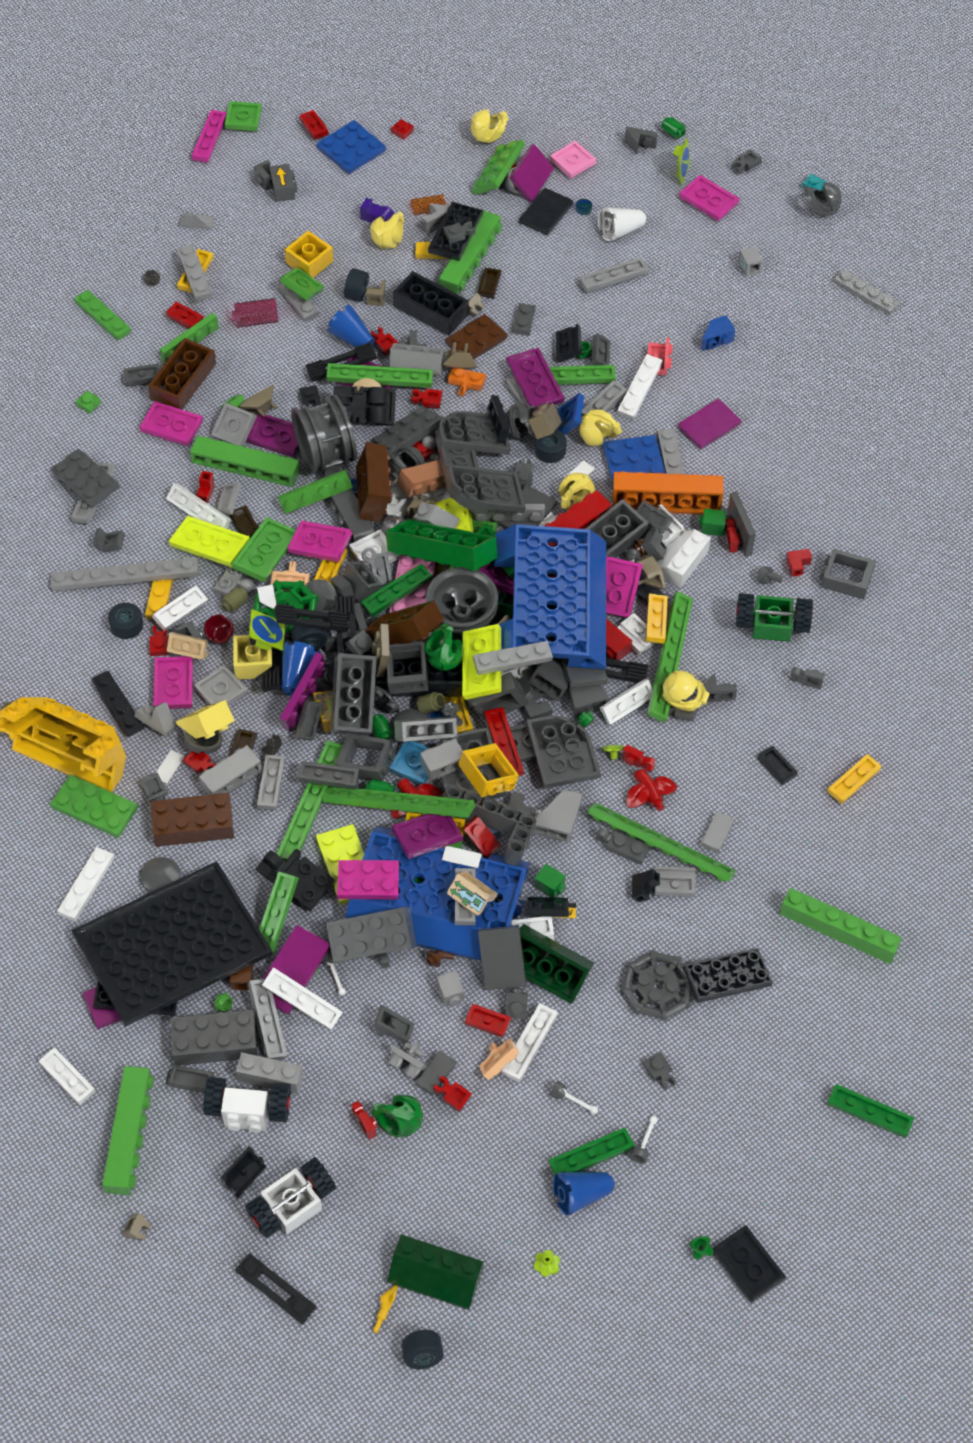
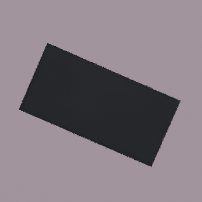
(642, 882)

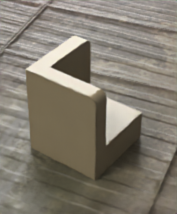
(376, 296)

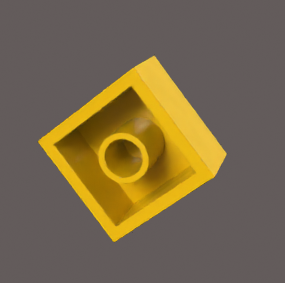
(309, 254)

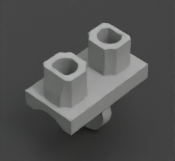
(415, 1066)

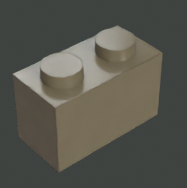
(544, 420)

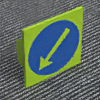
(683, 160)
(266, 631)

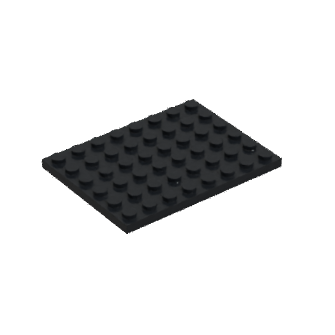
(171, 943)

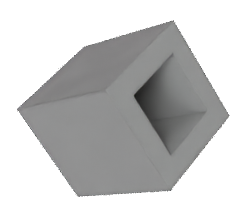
(750, 261)
(450, 989)

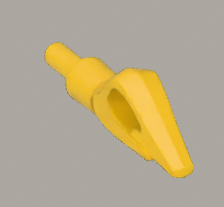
(386, 1302)

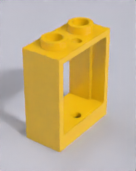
(484, 755)

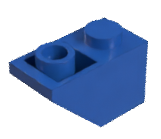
(718, 332)

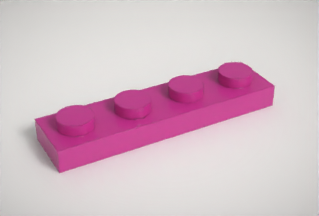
(209, 136)

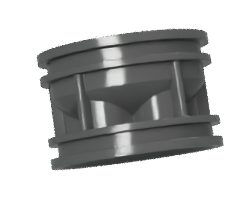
(324, 434)
(458, 585)

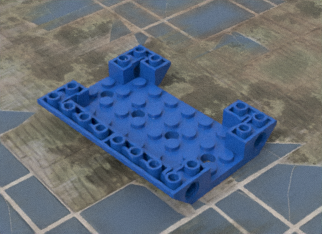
(576, 591)
(431, 905)

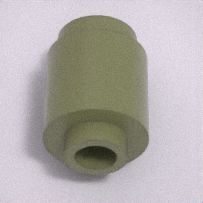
(234, 600)
(430, 702)

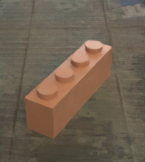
(422, 478)

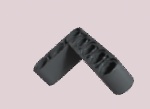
(500, 817)

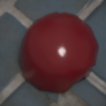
(218, 629)

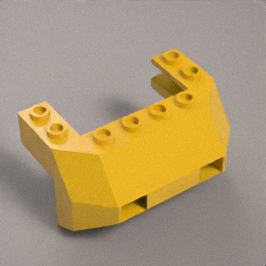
(65, 740)

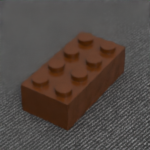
(182, 374)
(373, 482)
(409, 623)
(192, 819)

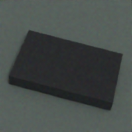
(546, 211)
(748, 1264)

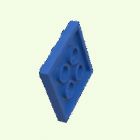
(351, 147)
(633, 455)

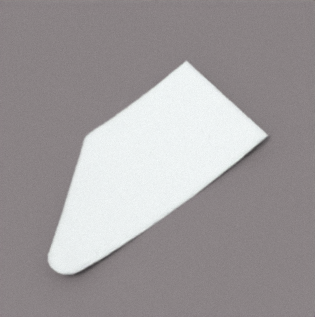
(267, 595)

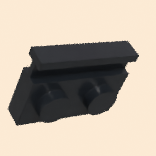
(568, 343)
(548, 906)

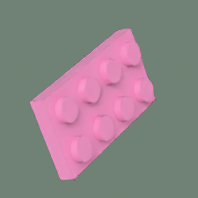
(418, 596)

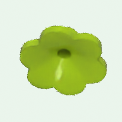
(613, 749)
(547, 1267)

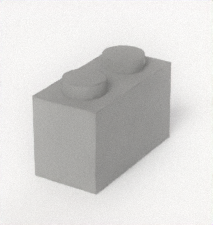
(441, 759)

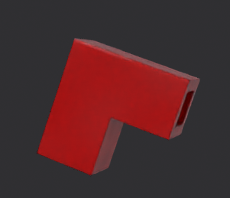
(206, 487)
(797, 559)

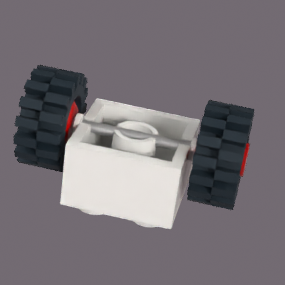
(246, 1107)
(291, 1199)

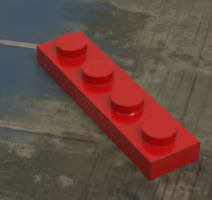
(503, 737)

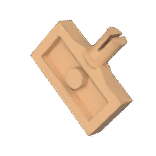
(290, 575)
(498, 1058)

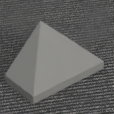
(197, 221)

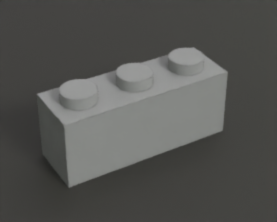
(417, 357)
(425, 729)
(231, 772)
(266, 1071)

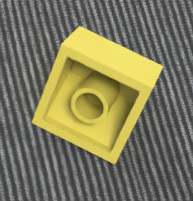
(249, 659)
(207, 720)

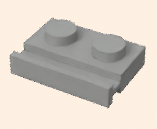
(676, 881)

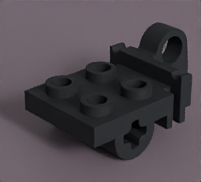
(369, 404)
(312, 880)

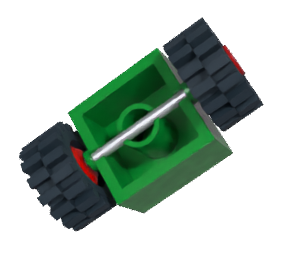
(773, 616)

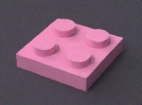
(573, 159)

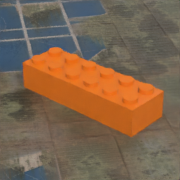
(674, 491)

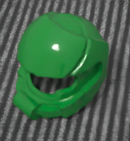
(446, 655)
(405, 1111)

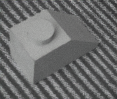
(436, 515)

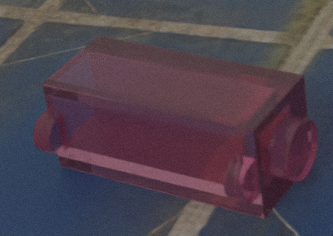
(255, 312)

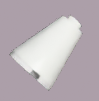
(619, 222)

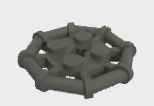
(646, 981)

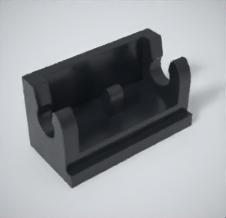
(243, 1172)

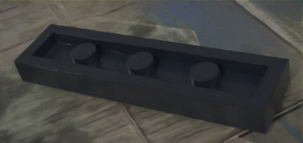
(117, 703)

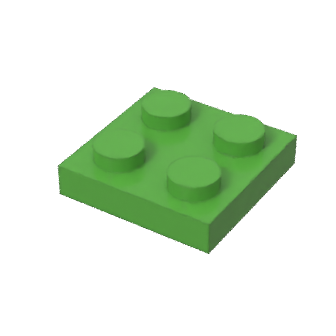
(243, 116)
(302, 284)

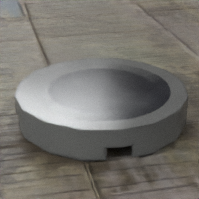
(200, 744)

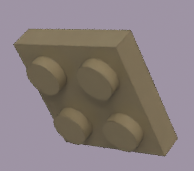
(381, 649)

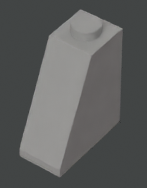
(560, 817)

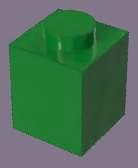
(713, 522)
(550, 881)

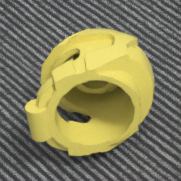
(485, 127)
(387, 233)
(594, 427)
(572, 484)
(680, 686)

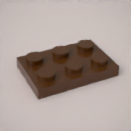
(480, 335)

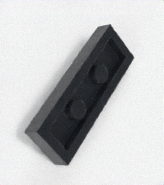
(498, 419)

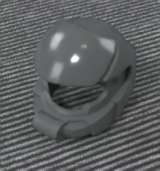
(824, 201)
(518, 420)
(406, 458)

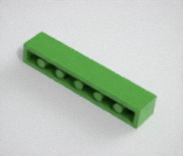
(458, 272)
(245, 461)
(840, 925)
(127, 1131)

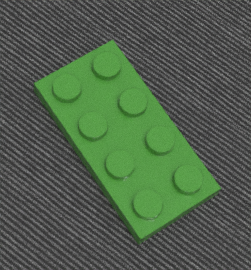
(498, 166)
(264, 550)
(94, 806)

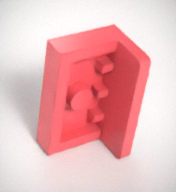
(661, 351)

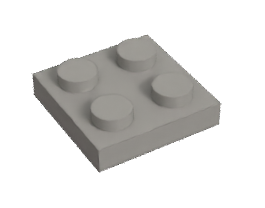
(233, 425)
(221, 686)

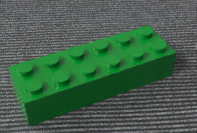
(441, 544)

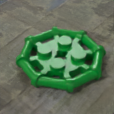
(289, 598)

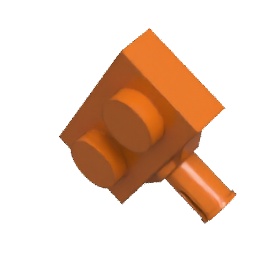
(466, 380)

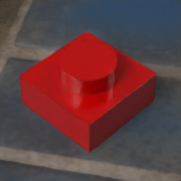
(402, 129)

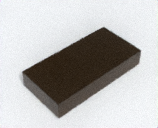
(489, 282)
(244, 521)

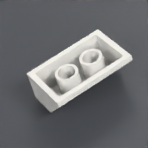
(684, 556)

